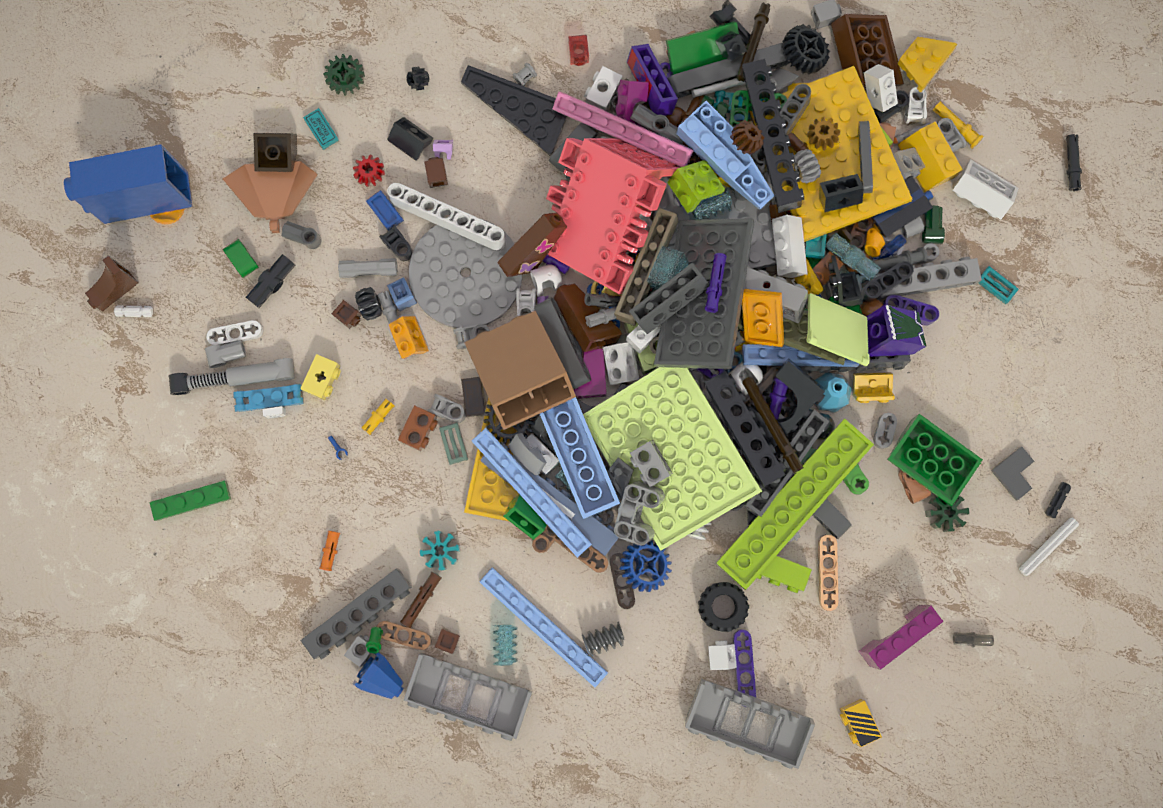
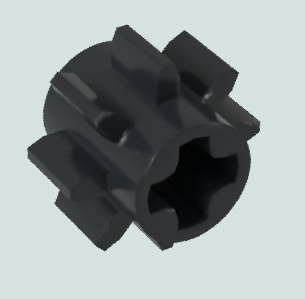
(417, 78)

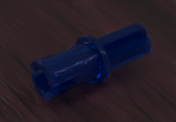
(891, 247)

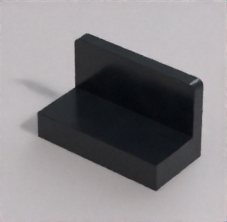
(409, 138)

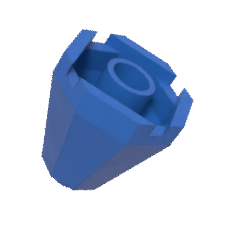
(379, 678)

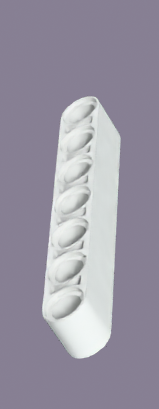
(451, 223)

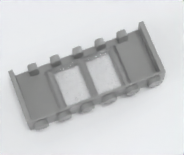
(467, 696)
(749, 724)

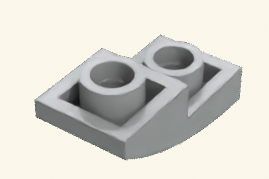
(529, 457)

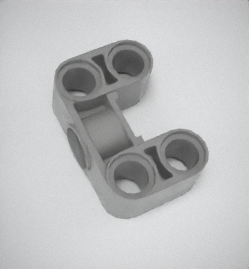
(631, 509)

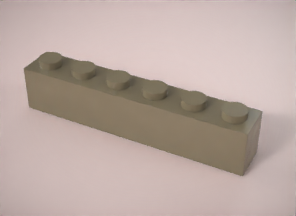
(637, 285)

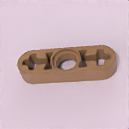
(387, 636)

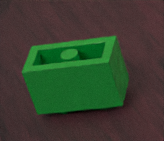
(524, 517)

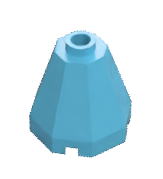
(836, 392)

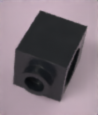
(731, 45)

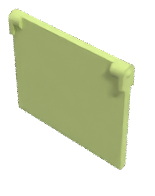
(837, 329)

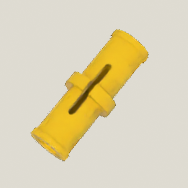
(378, 416)

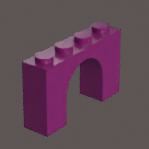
(919, 623)

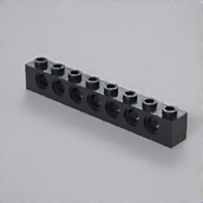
(784, 199)

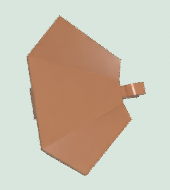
(271, 193)

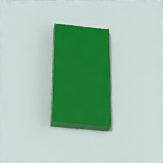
(697, 48)

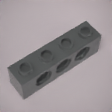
(669, 298)

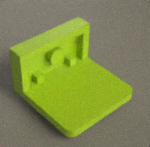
(694, 184)

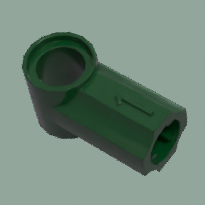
(933, 228)

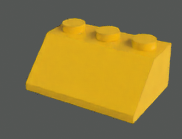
(936, 155)

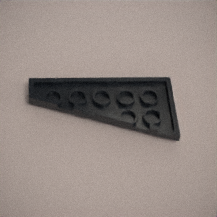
(520, 106)

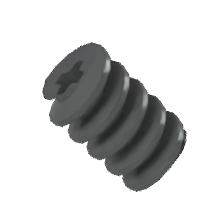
(603, 639)

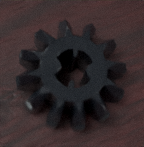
(368, 303)

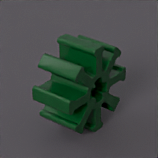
(947, 519)

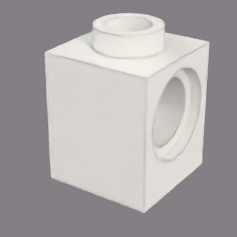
(722, 656)

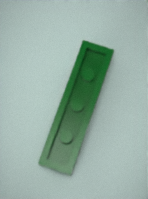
(190, 500)

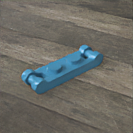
(268, 398)

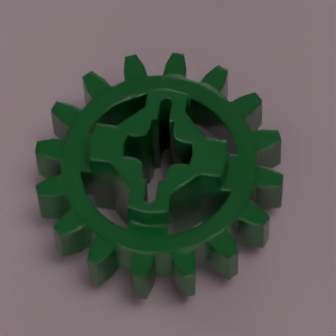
(351, 78)

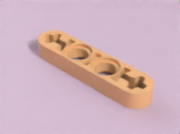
(831, 572)

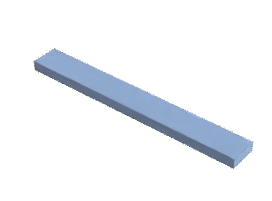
(531, 492)
(543, 627)

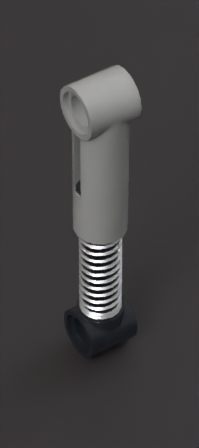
(278, 370)

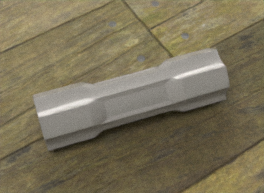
(381, 267)

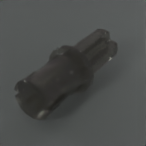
(972, 639)

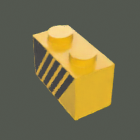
(860, 723)

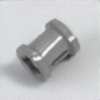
(524, 74)

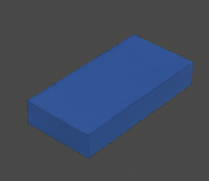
(384, 210)

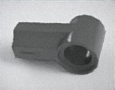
(301, 234)

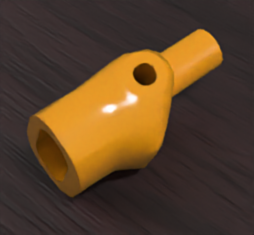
(874, 242)

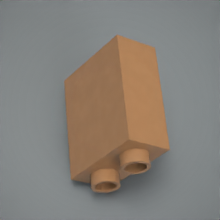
(520, 369)

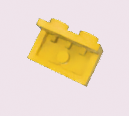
(873, 387)

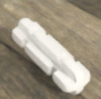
(133, 311)

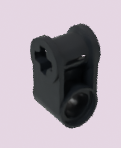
(395, 241)

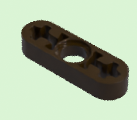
(620, 596)

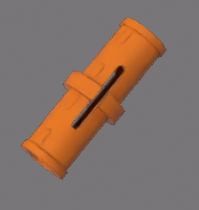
(329, 550)

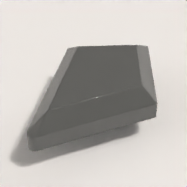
(620, 475)

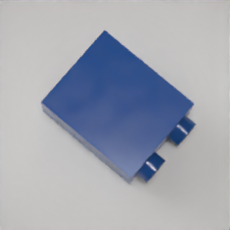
(129, 184)

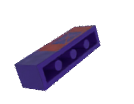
(647, 69)

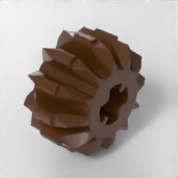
(747, 137)

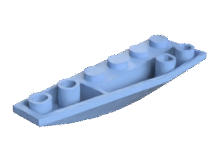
(710, 139)

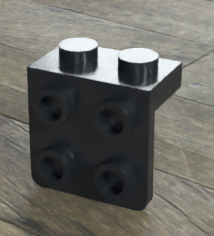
(845, 285)

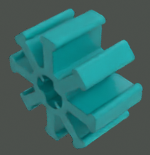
(446, 549)

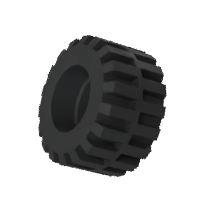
(740, 610)

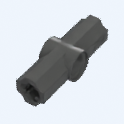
(648, 119)

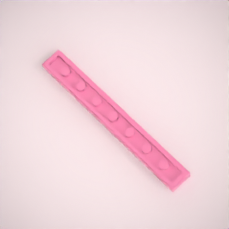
(622, 129)

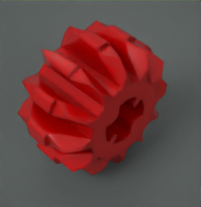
(365, 164)

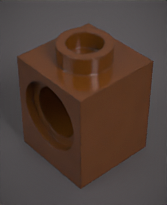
(436, 172)

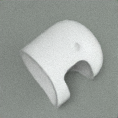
(546, 277)
(742, 371)

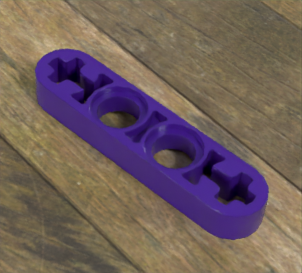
(747, 667)

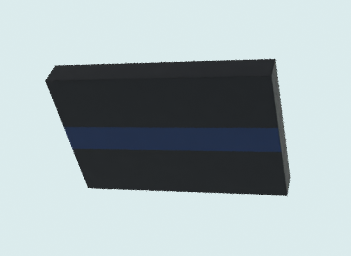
(898, 217)

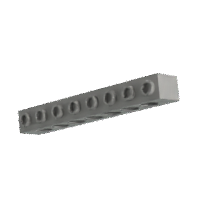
(969, 276)

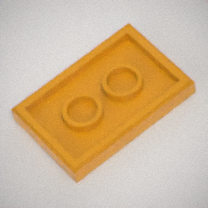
(763, 317)

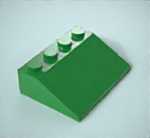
(934, 459)

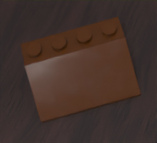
(864, 43)

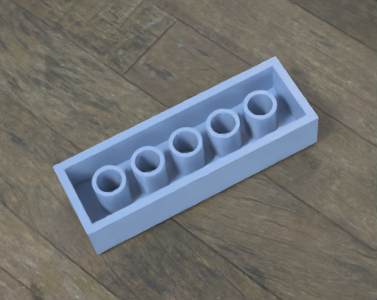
(579, 458)

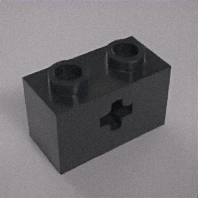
(841, 193)

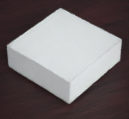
(274, 412)

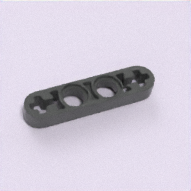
(865, 156)

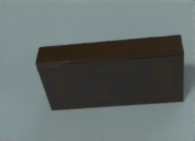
(473, 397)

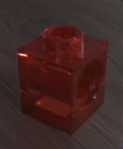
(575, 43)

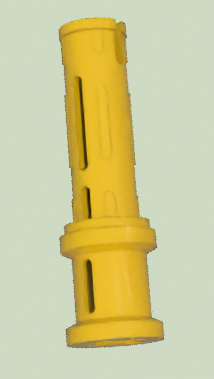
(966, 130)

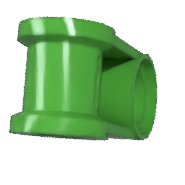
(856, 476)

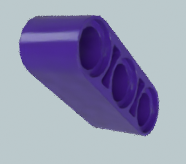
(902, 302)

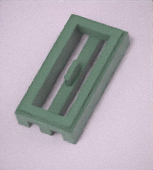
(458, 459)

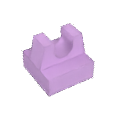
(443, 146)

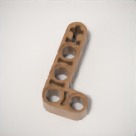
(551, 538)

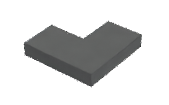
(1009, 473)

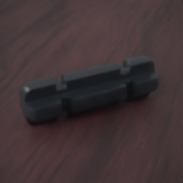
(1058, 500)

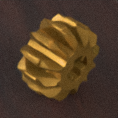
(823, 140)

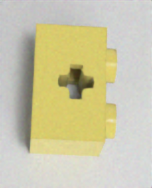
(321, 367)

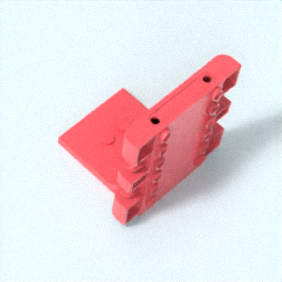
(604, 204)

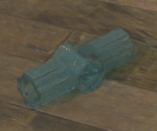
(853, 257)

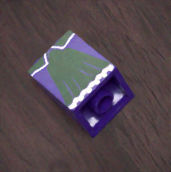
(894, 332)

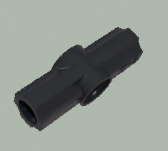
(270, 281)

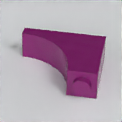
(597, 386)

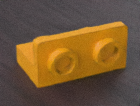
(408, 336)

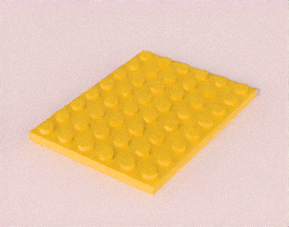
(846, 102)

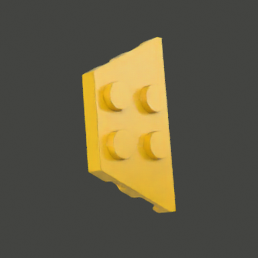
(925, 59)

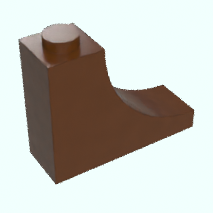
(111, 285)

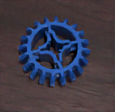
(633, 575)

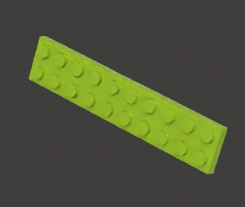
(794, 504)

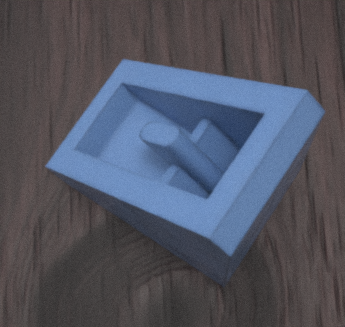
(401, 294)

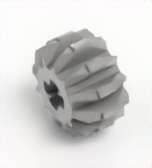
(807, 166)

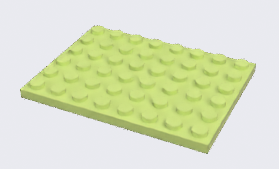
(704, 461)

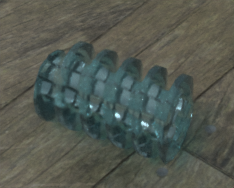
(712, 205)
(505, 645)

